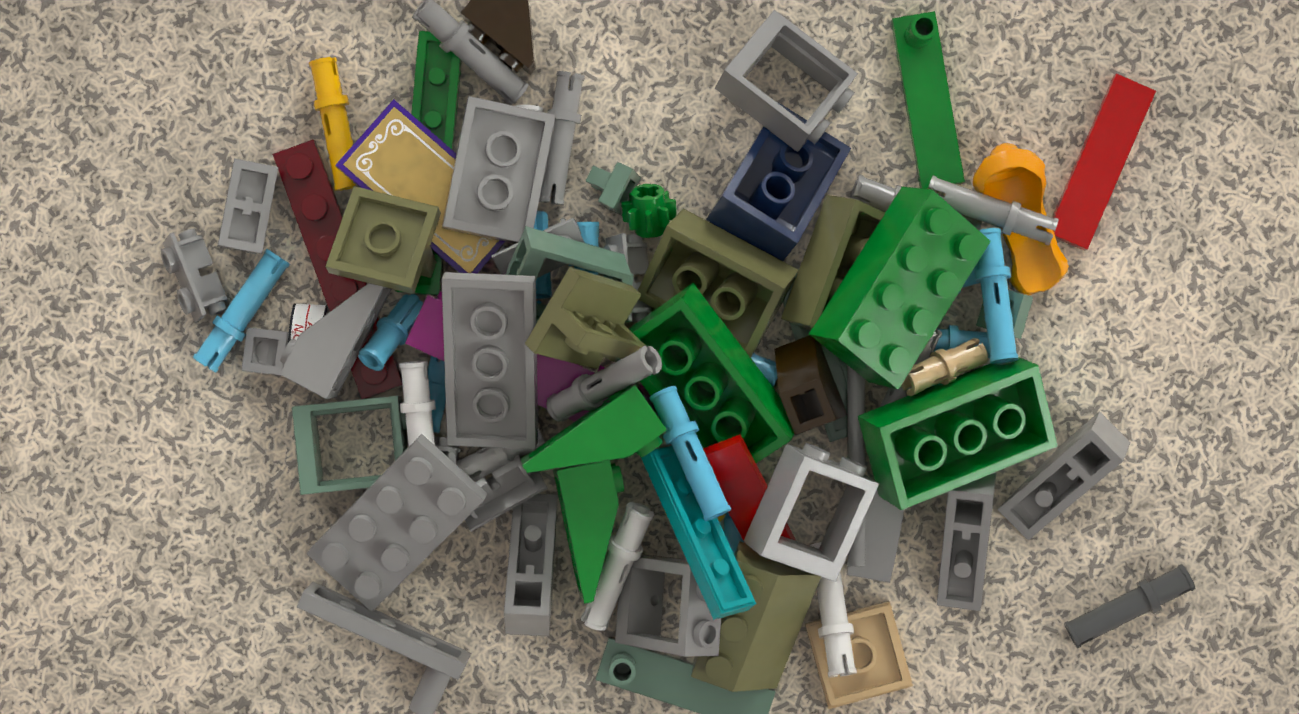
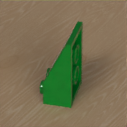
(612, 431)
(588, 511)

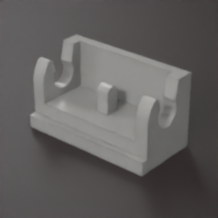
(247, 206)

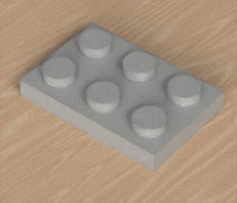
(498, 170)

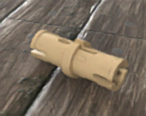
(945, 366)

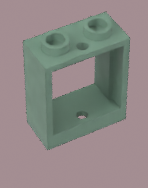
(538, 245)
(308, 441)

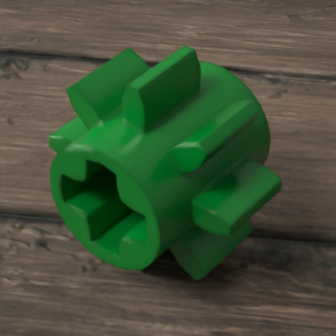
(648, 210)

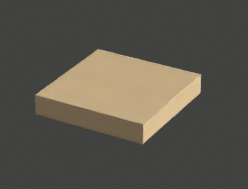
(876, 657)

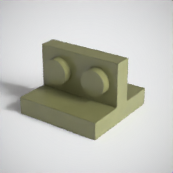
(384, 240)
(586, 321)

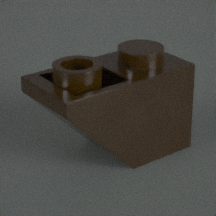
(507, 27)
(807, 385)

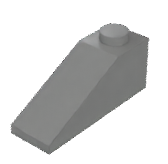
(330, 346)
(1066, 475)
(966, 544)
(531, 567)

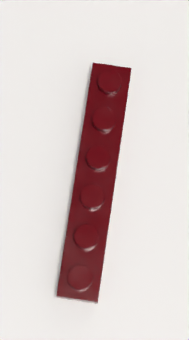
(319, 222)

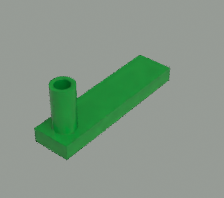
(927, 98)

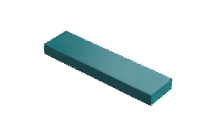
(700, 540)

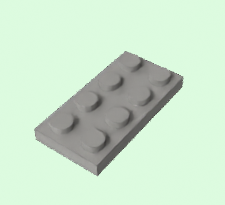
(487, 362)
(397, 523)

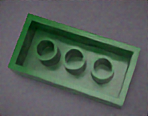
(900, 287)
(713, 375)
(957, 432)

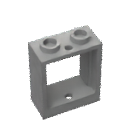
(806, 55)
(779, 499)
(641, 610)

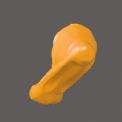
(1020, 177)

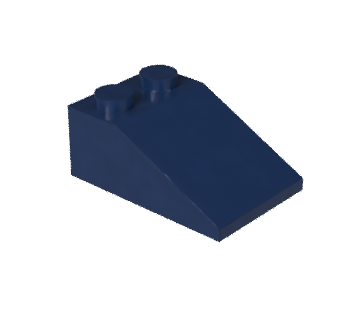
(777, 190)

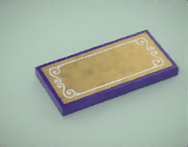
(412, 163)

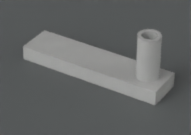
(439, 656)

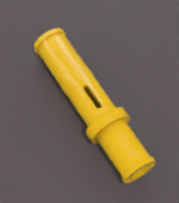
(333, 115)

